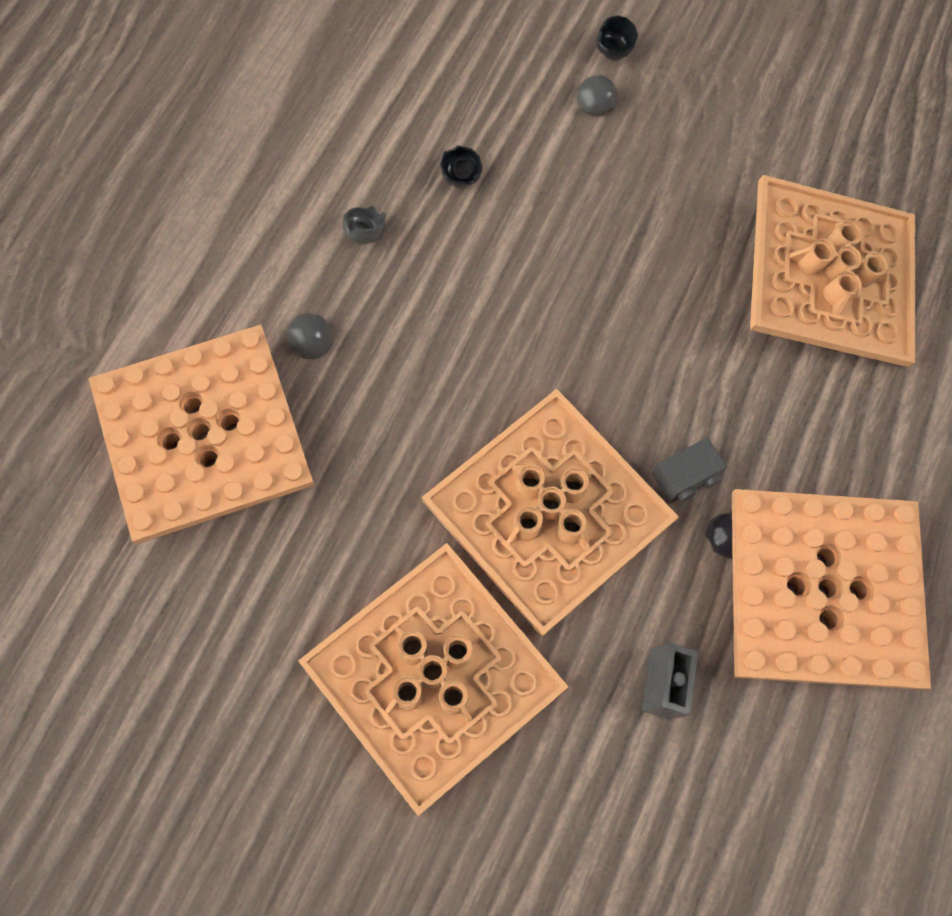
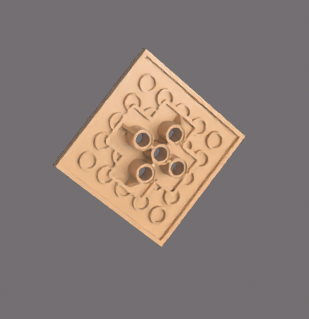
(834, 272)
(149, 409)
(866, 546)
(547, 567)
(425, 741)

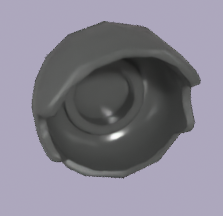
(597, 95)
(364, 224)
(310, 336)

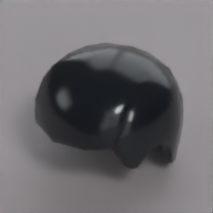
(616, 37)
(461, 166)
(720, 534)

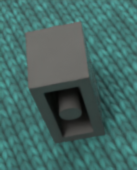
(689, 470)
(670, 681)

